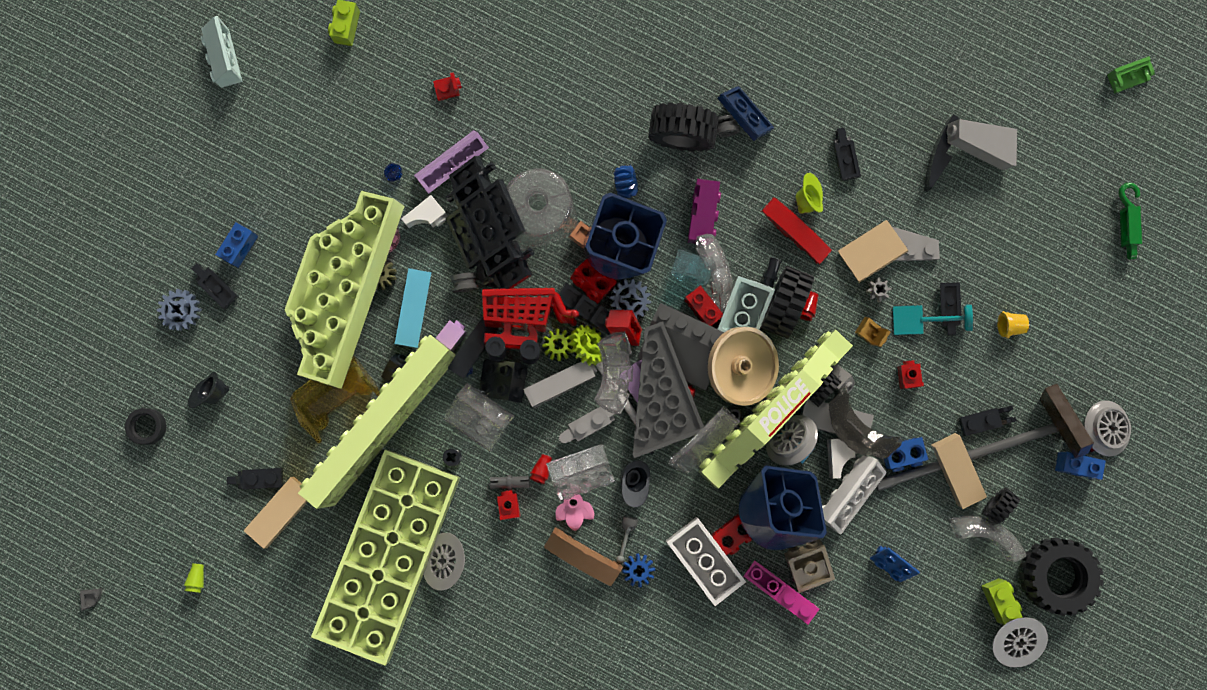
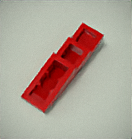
(796, 230)

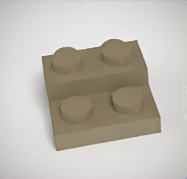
(809, 565)

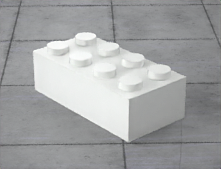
(705, 561)

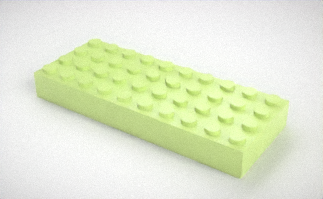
(377, 424)
(385, 557)

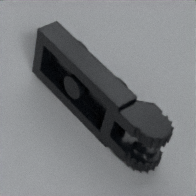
(984, 420)

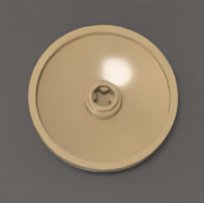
(743, 366)

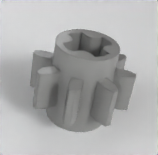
(873, 288)

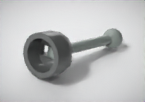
(628, 524)

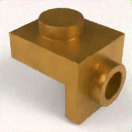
(872, 332)

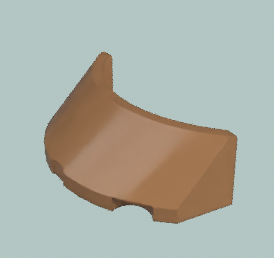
(583, 557)

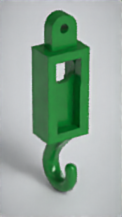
(1130, 221)

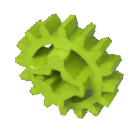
(585, 344)

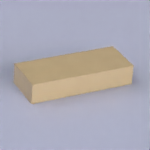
(959, 471)
(276, 514)

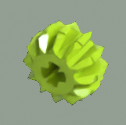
(551, 346)

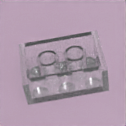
(580, 472)

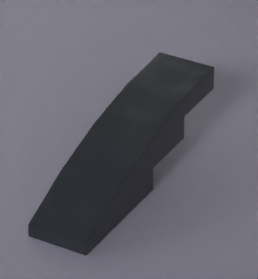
(939, 158)
(585, 306)
(471, 349)

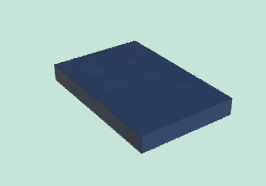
(745, 113)

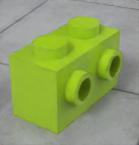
(344, 22)
(1002, 601)

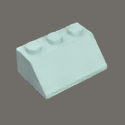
(220, 53)
(746, 305)

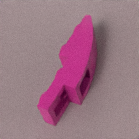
(781, 592)

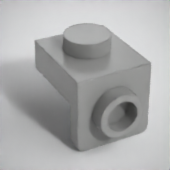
(844, 376)

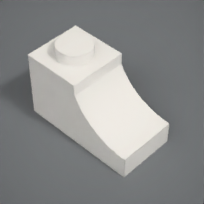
(426, 212)
(838, 455)

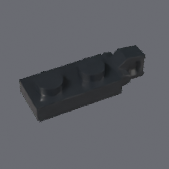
(846, 156)
(215, 286)
(950, 305)
(258, 478)

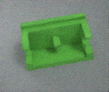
(1131, 74)

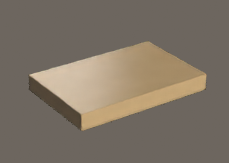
(873, 251)

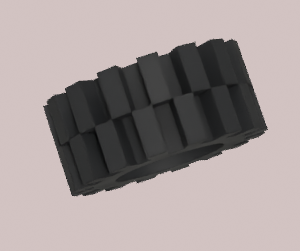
(829, 384)
(1001, 505)

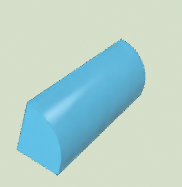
(412, 308)

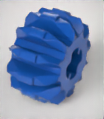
(625, 181)
(644, 574)

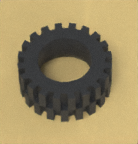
(683, 127)
(787, 302)

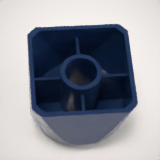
(634, 226)
(782, 508)

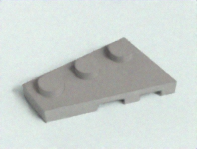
(919, 247)

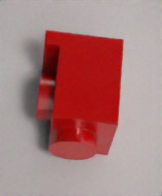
(905, 380)
(512, 512)

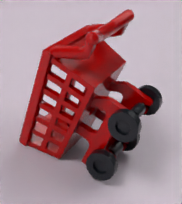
(529, 348)

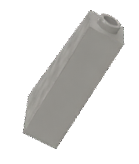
(985, 141)
(559, 383)

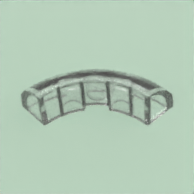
(716, 261)
(616, 372)
(982, 527)

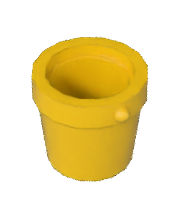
(1012, 324)

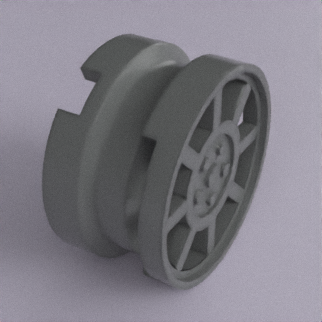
(727, 126)
(464, 282)

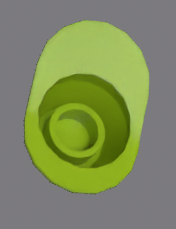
(810, 196)

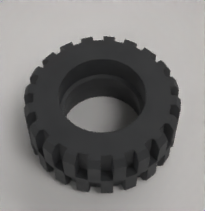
(1086, 579)

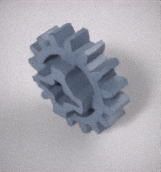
(630, 290)
(171, 313)

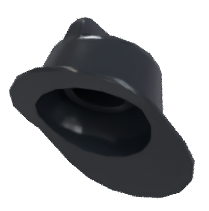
(208, 391)
(635, 483)

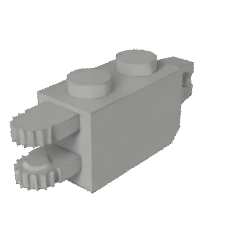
(587, 425)

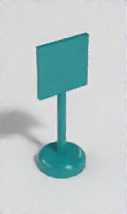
(910, 319)

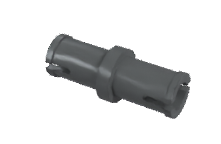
(510, 482)

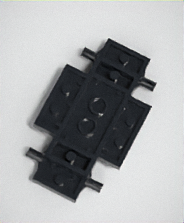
(487, 225)

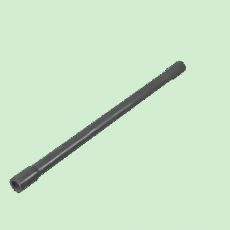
(891, 481)

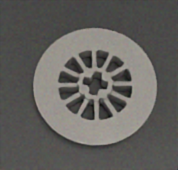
(1108, 415)
(779, 444)
(440, 574)
(1012, 653)

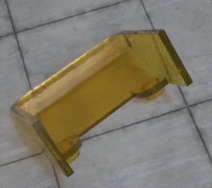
(316, 400)

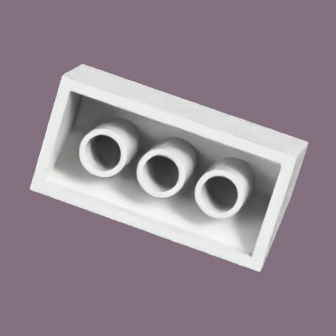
(852, 493)

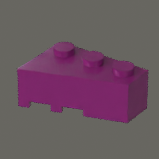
(703, 210)

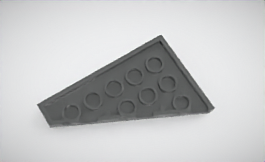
(664, 399)

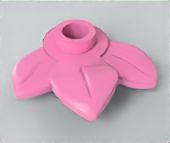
(574, 513)

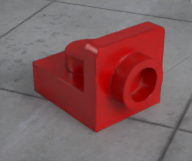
(447, 87)

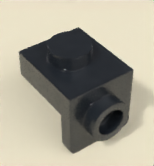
(393, 364)

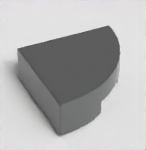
(90, 598)

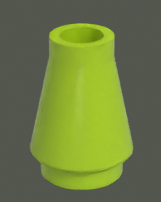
(195, 579)

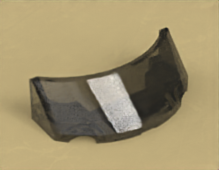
(857, 434)

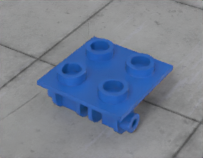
(893, 564)

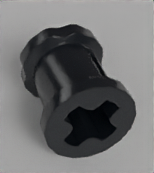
(446, 456)

